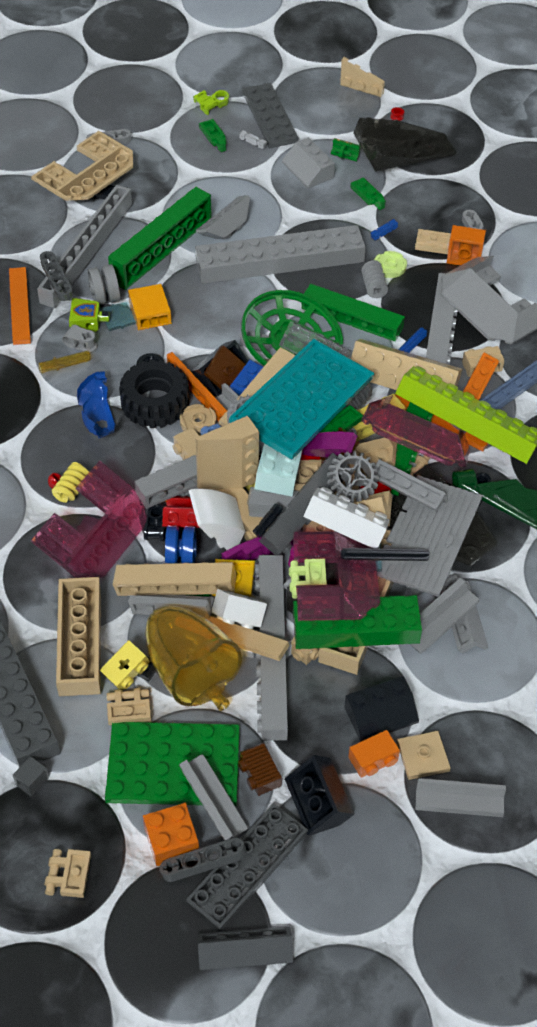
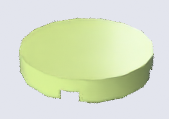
(392, 264)

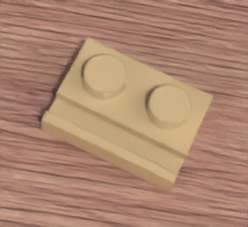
(432, 241)

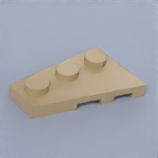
(358, 79)

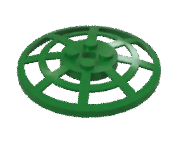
(279, 328)

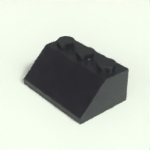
(198, 370)
(381, 708)
(319, 795)

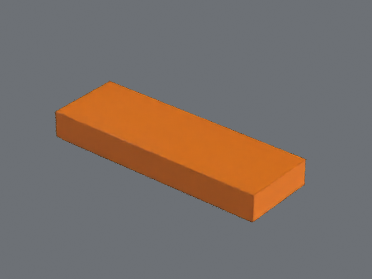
(481, 375)

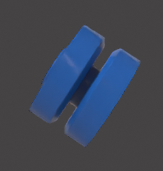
(180, 547)

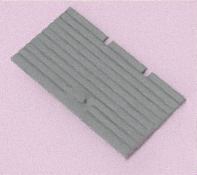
(434, 531)

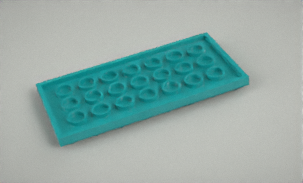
(303, 397)

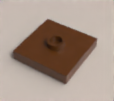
(224, 367)

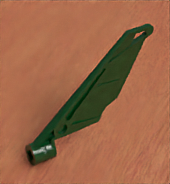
(504, 495)

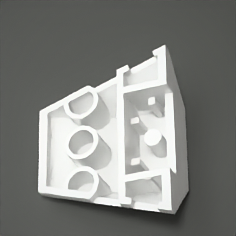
(218, 516)

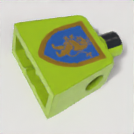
(87, 314)

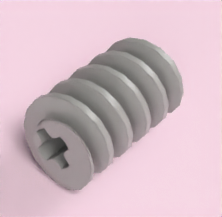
(374, 279)

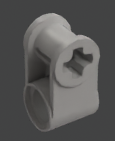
(80, 339)

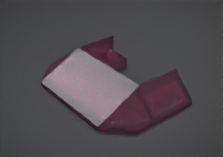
(417, 433)
(109, 537)
(356, 579)

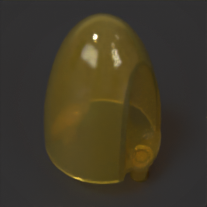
(191, 656)

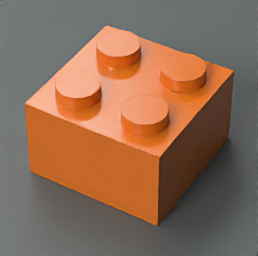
(465, 244)
(170, 832)

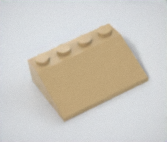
(228, 456)

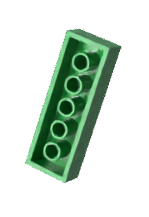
(390, 623)

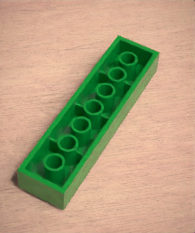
(160, 237)

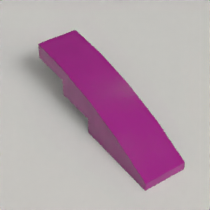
(330, 442)
(248, 550)

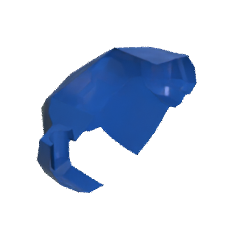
(93, 398)

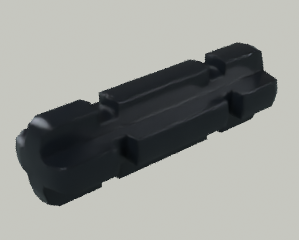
(267, 520)

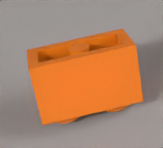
(374, 754)

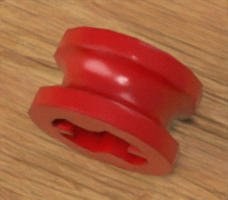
(397, 113)

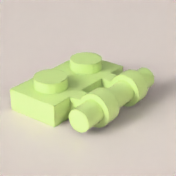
(313, 570)

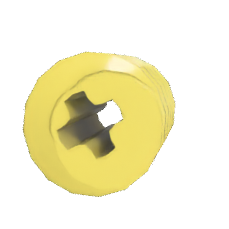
(66, 487)

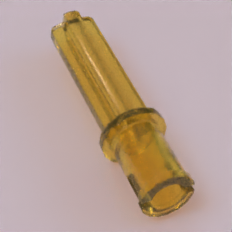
(57, 363)

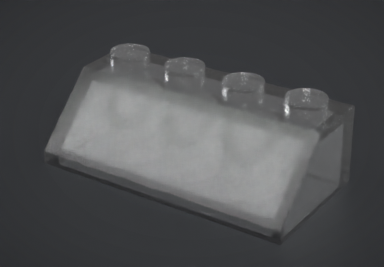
(299, 335)

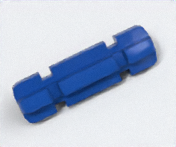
(384, 229)

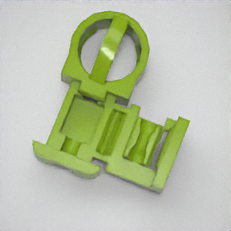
(209, 102)

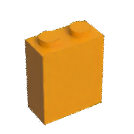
(149, 306)

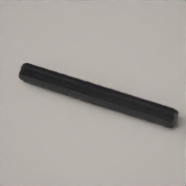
(384, 554)

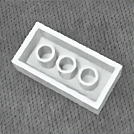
(346, 517)

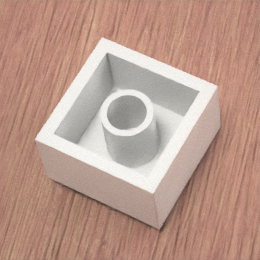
(238, 609)

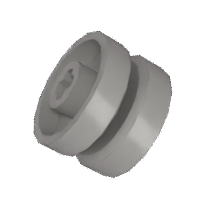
(103, 285)

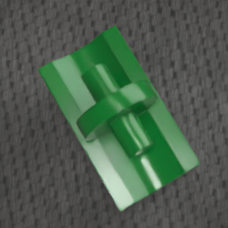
(345, 149)

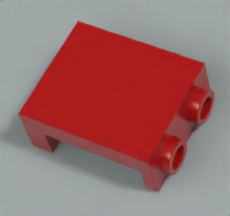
(179, 512)

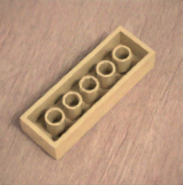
(391, 364)
(79, 637)

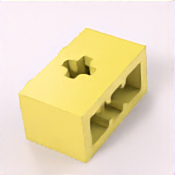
(129, 656)

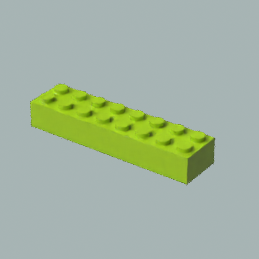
(468, 413)

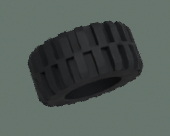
(149, 377)

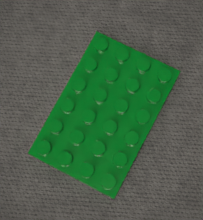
(148, 756)

